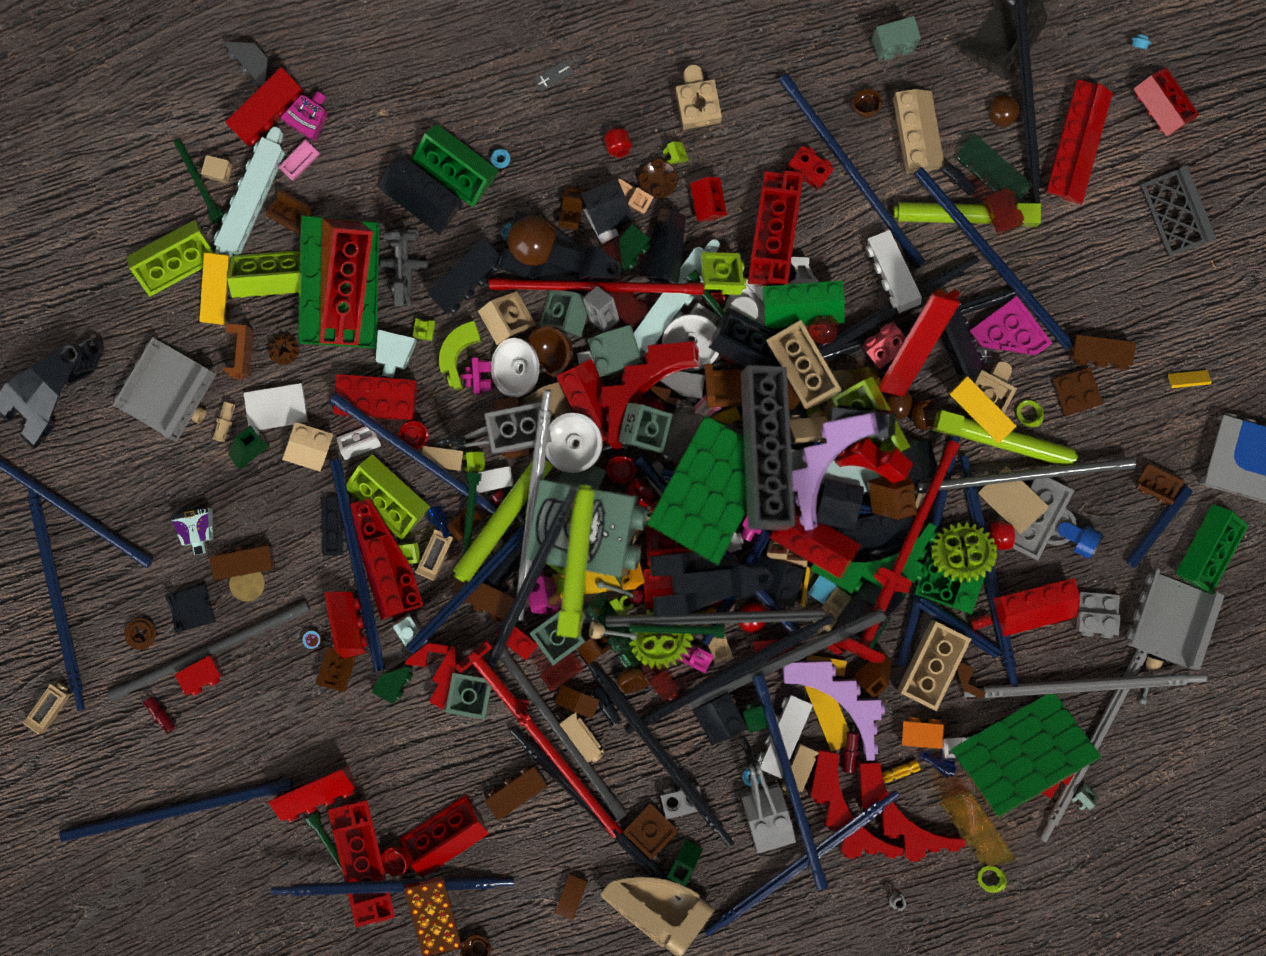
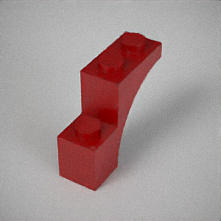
(865, 454)

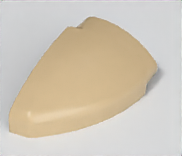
(657, 912)

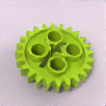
(982, 549)
(659, 654)

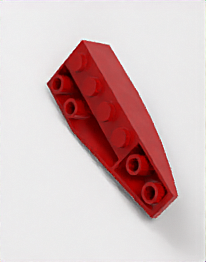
(385, 564)

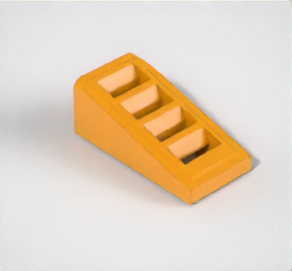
(633, 579)

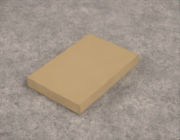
(1014, 503)

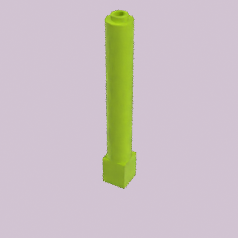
(973, 212)
(957, 425)
(496, 525)
(571, 613)

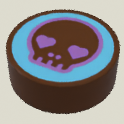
(311, 639)

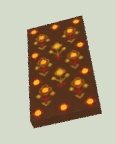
(433, 916)

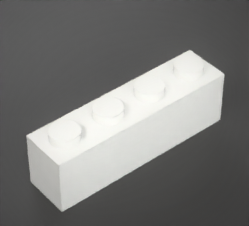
(894, 271)
(791, 725)

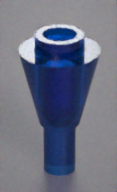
(437, 517)
(944, 766)

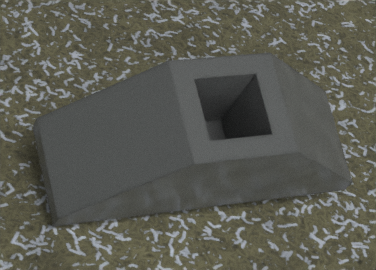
(251, 61)

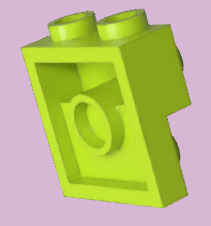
(723, 272)

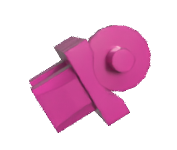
(479, 367)
(697, 658)

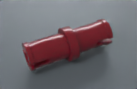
(159, 715)
(850, 752)

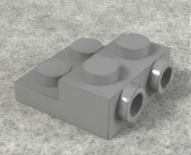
(1098, 614)

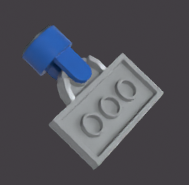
(1056, 524)

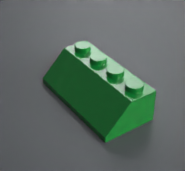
(454, 165)
(804, 302)
(1212, 548)

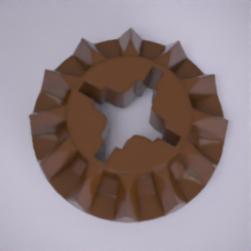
(285, 358)
(131, 631)

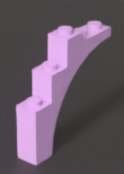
(819, 457)
(863, 711)

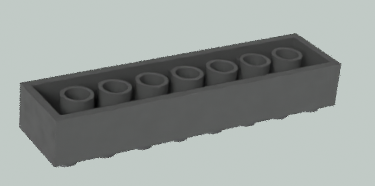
(767, 448)

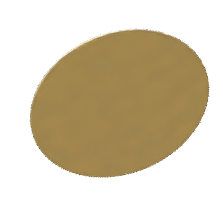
(247, 586)

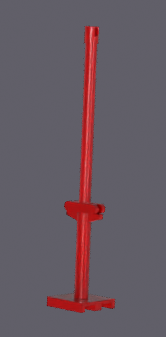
(891, 579)
(524, 719)

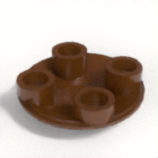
(658, 178)

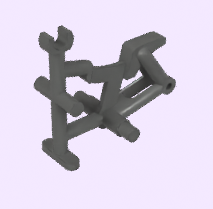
(402, 264)

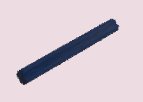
(1159, 526)
(959, 627)

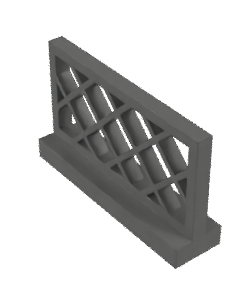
(1195, 206)

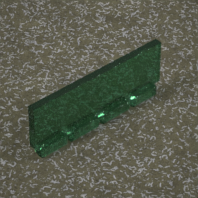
(991, 164)
(600, 608)

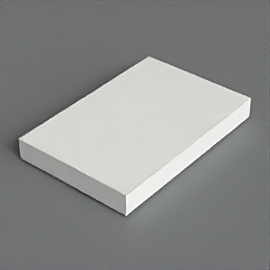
(276, 407)

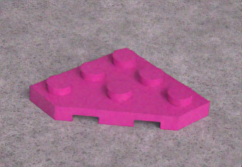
(1011, 330)

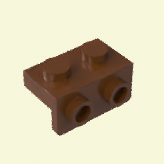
(288, 211)
(1159, 483)
(335, 670)

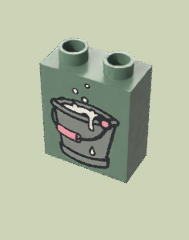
(611, 533)

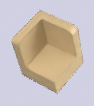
(216, 169)

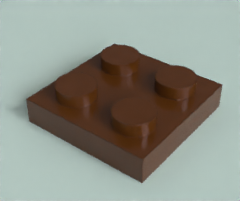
(1077, 392)
(650, 831)

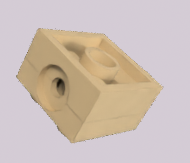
(697, 100)
(996, 385)

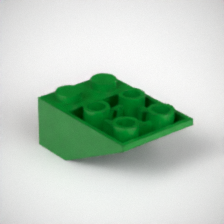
(948, 592)

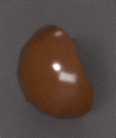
(531, 239)
(552, 348)

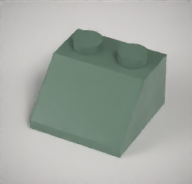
(564, 311)
(615, 351)
(464, 699)

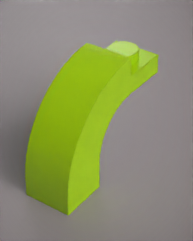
(452, 346)

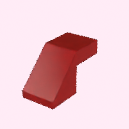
(421, 657)

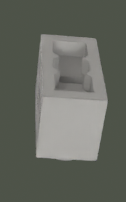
(601, 309)
(683, 806)

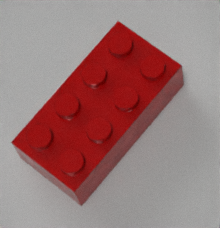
(378, 396)

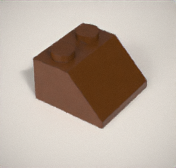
(892, 499)

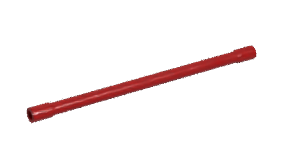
(687, 288)

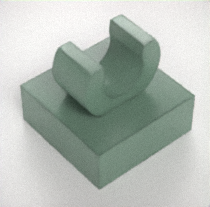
(1086, 796)

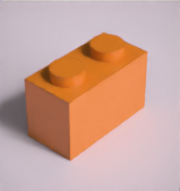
(923, 734)

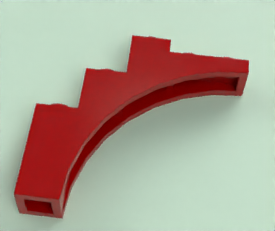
(660, 362)
(826, 788)
(894, 823)

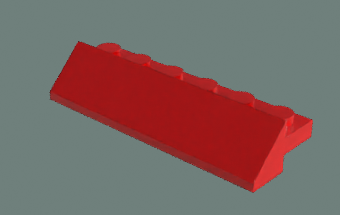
(1079, 141)
(775, 228)
(920, 342)
(360, 860)

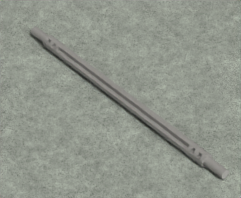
(536, 476)
(1090, 685)
(1096, 739)

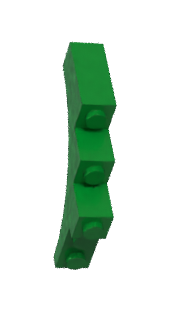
(856, 570)

